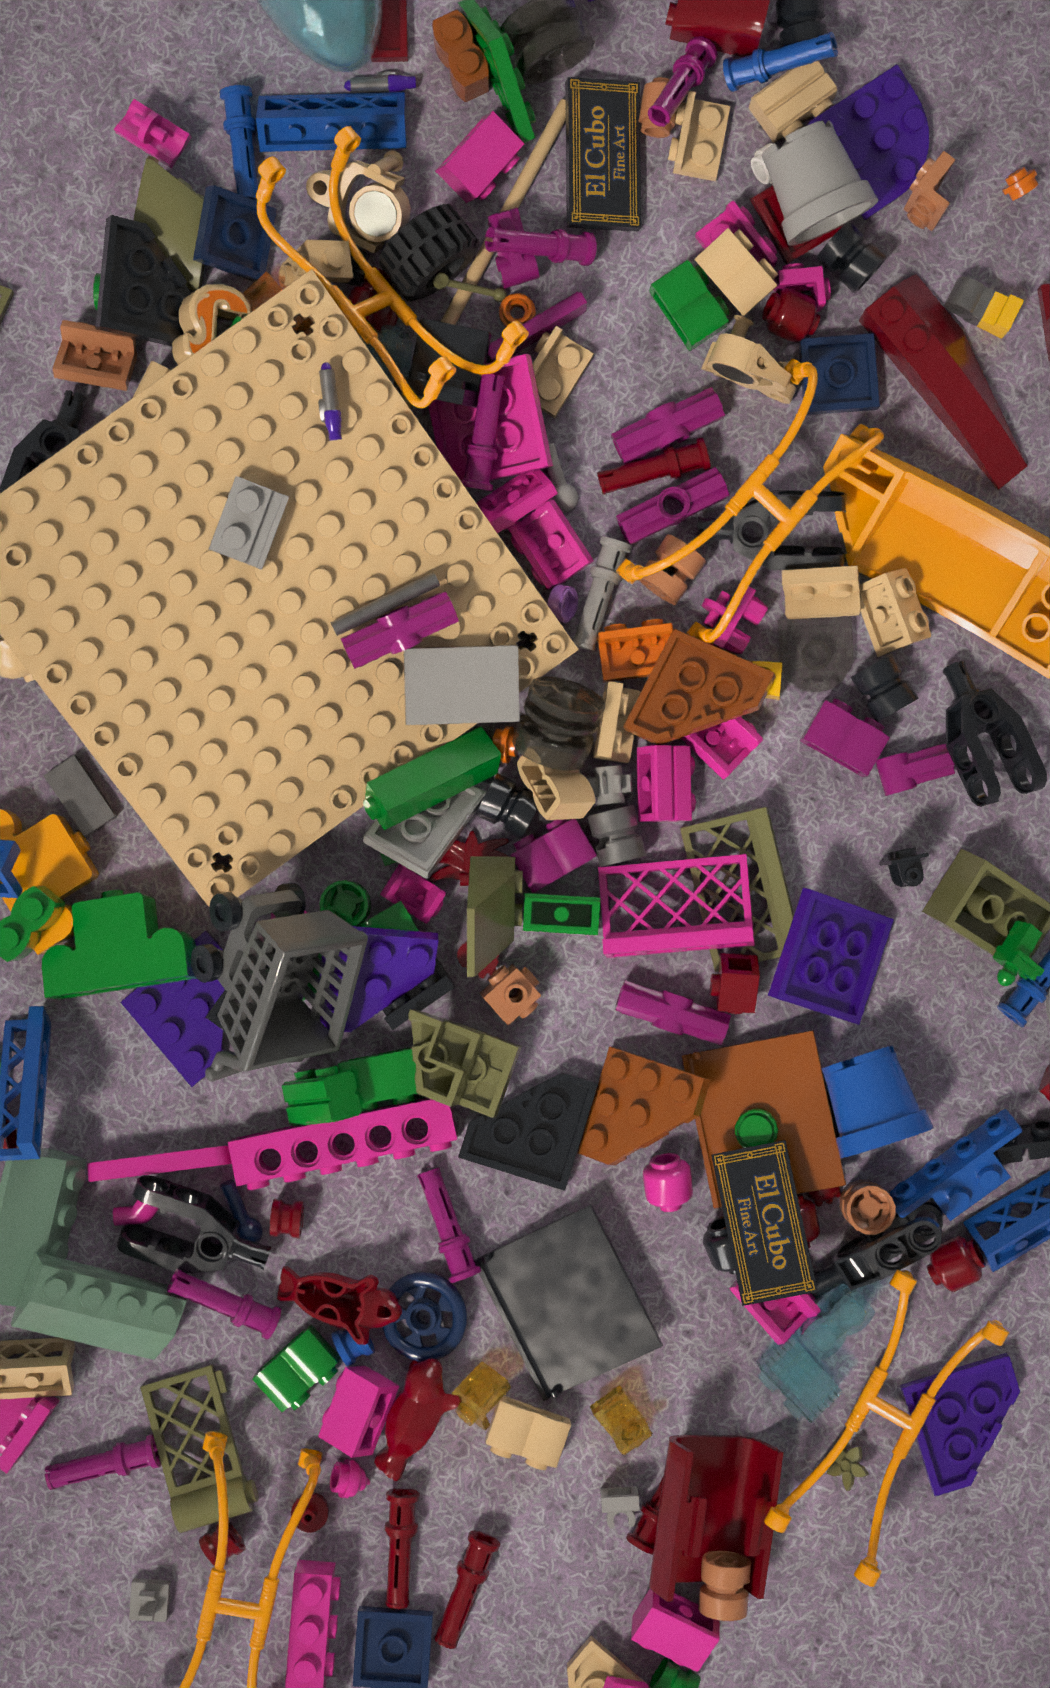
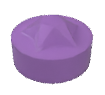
(563, 602)

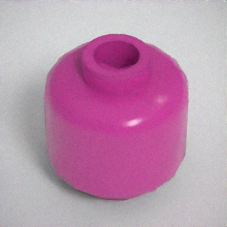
(667, 1182)

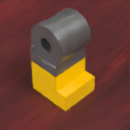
(983, 306)

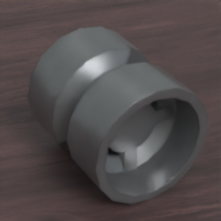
(617, 835)

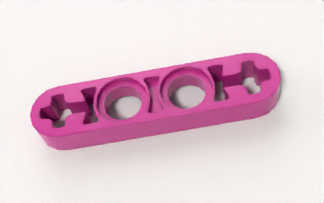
(158, 1163)

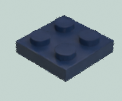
(232, 234)
(844, 371)
(392, 1648)

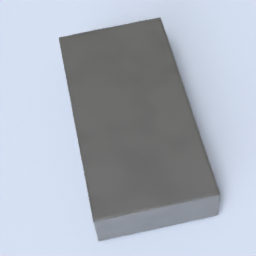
(80, 796)

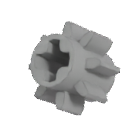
(610, 785)

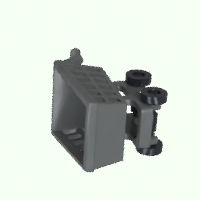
(269, 975)

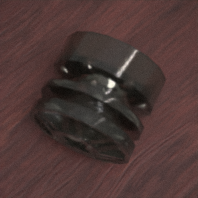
(558, 723)

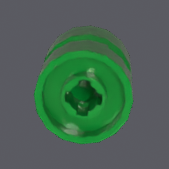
(347, 901)

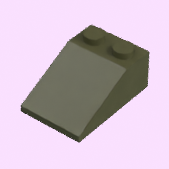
(985, 903)
(491, 909)

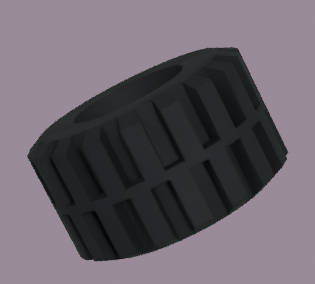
(427, 246)

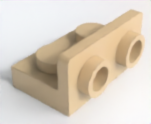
(701, 138)
(558, 369)
(821, 592)
(892, 612)
(612, 740)

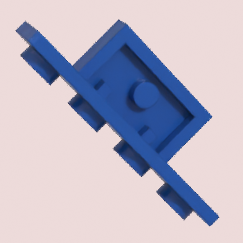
(960, 1173)

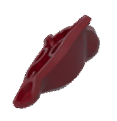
(341, 1301)
(414, 1416)

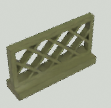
(770, 871)

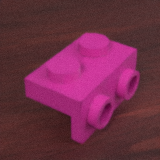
(550, 545)
(724, 744)
(781, 1316)

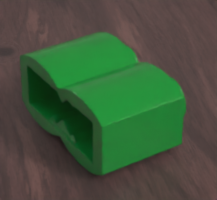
(689, 304)
(30, 915)
(297, 1368)

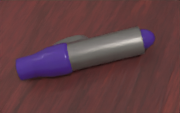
(384, 81)
(329, 403)

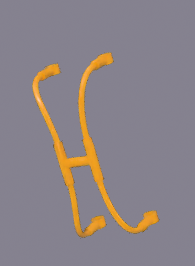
(442, 369)
(754, 488)
(778, 1516)
(213, 1602)

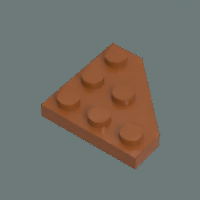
(695, 690)
(638, 1105)

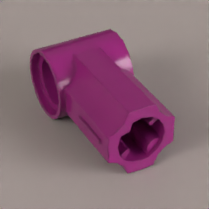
(514, 267)
(907, 770)

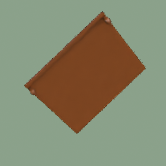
(787, 1082)

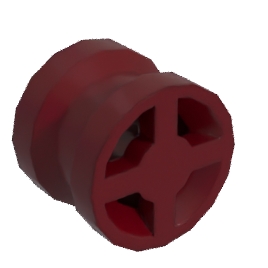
(286, 1218)
(209, 1544)

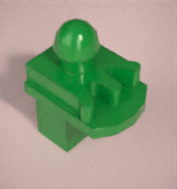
(1015, 954)

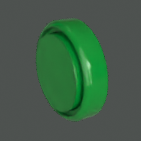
(756, 1128)

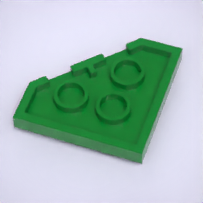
(503, 77)

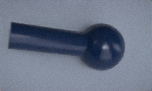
(249, 1227)

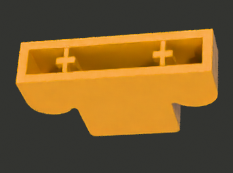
(49, 858)

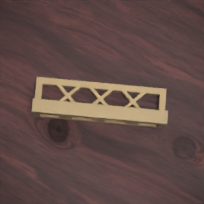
(33, 1372)

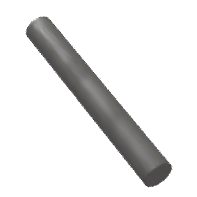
(385, 604)

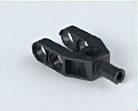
(39, 443)
(786, 556)
(987, 712)
(181, 1254)
(867, 1256)

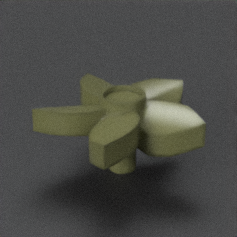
(848, 1467)

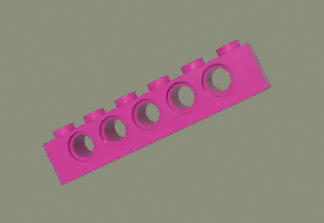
(248, 1150)

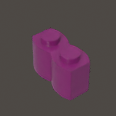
(844, 737)
(552, 854)

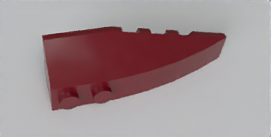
(945, 373)

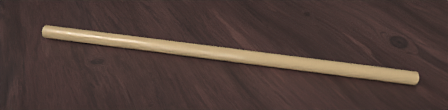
(513, 200)

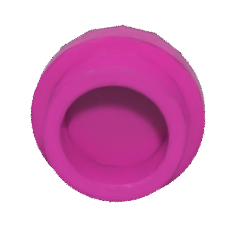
(348, 1478)

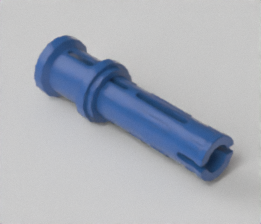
(763, 63)
(240, 127)
(1027, 995)

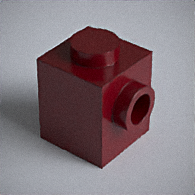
(736, 983)

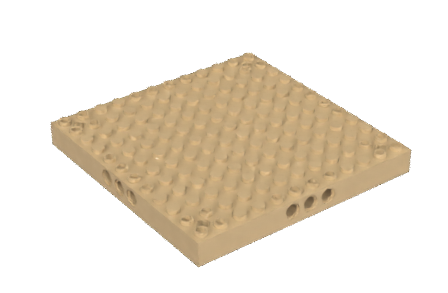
(223, 682)

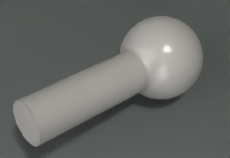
(567, 495)

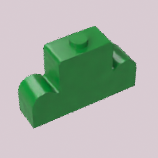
(116, 949)

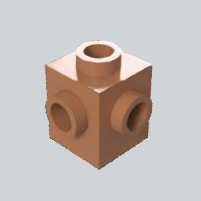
(498, 990)

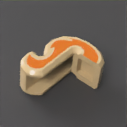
(200, 313)

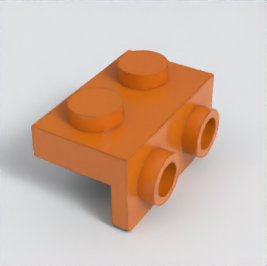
(631, 651)

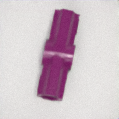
(668, 424)
(693, 495)
(399, 629)
(673, 1012)

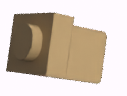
(327, 256)

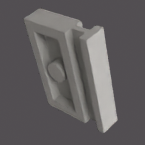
(248, 522)

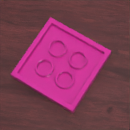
(519, 430)

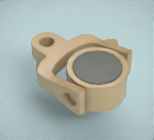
(376, 209)
(748, 364)

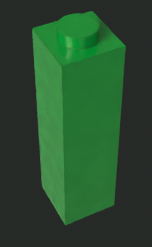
(431, 778)

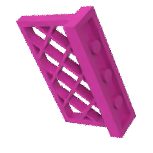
(671, 938)

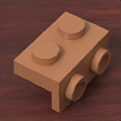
(925, 205)
(94, 356)

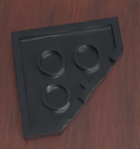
(138, 285)
(534, 1131)

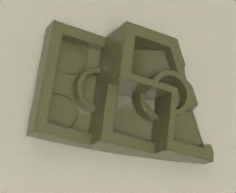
(173, 216)
(461, 1063)

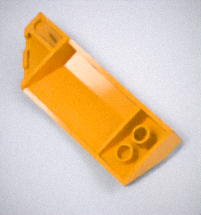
(957, 549)

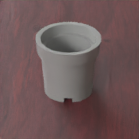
(816, 183)

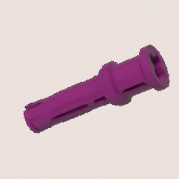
(687, 73)
(556, 245)
(481, 452)
(453, 1242)
(240, 1309)
(119, 1460)

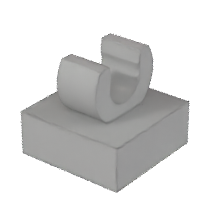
(620, 1500)
(149, 1600)

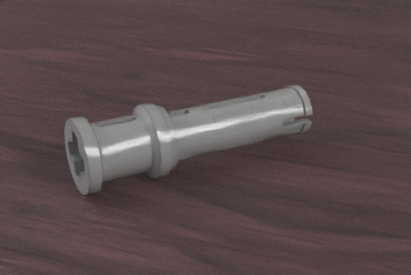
(604, 578)

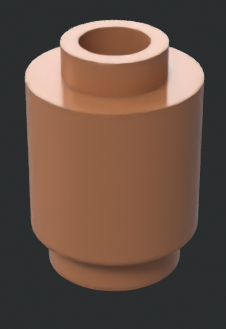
(650, 94)

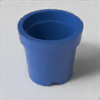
(873, 1102)

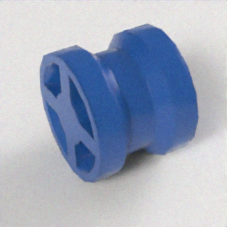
(349, 1349)

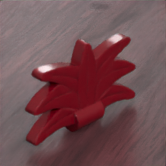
(459, 857)

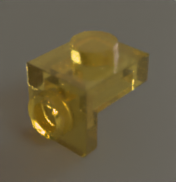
(479, 1394)
(621, 1420)

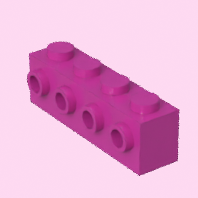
(312, 1624)

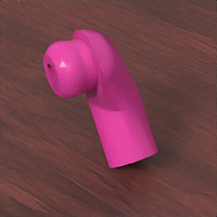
(135, 1214)

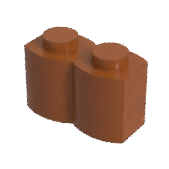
(460, 55)

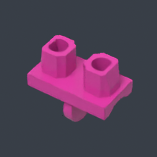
(153, 133)
(749, 608)

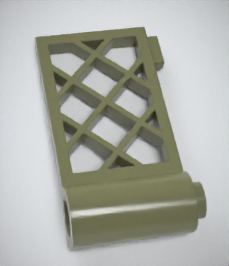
(196, 1502)

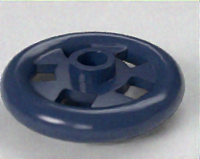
(450, 1301)

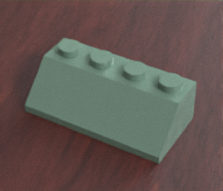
(36, 1214)
(97, 1307)

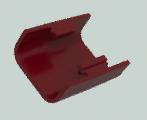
(714, 1501)

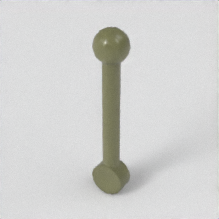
(441, 281)

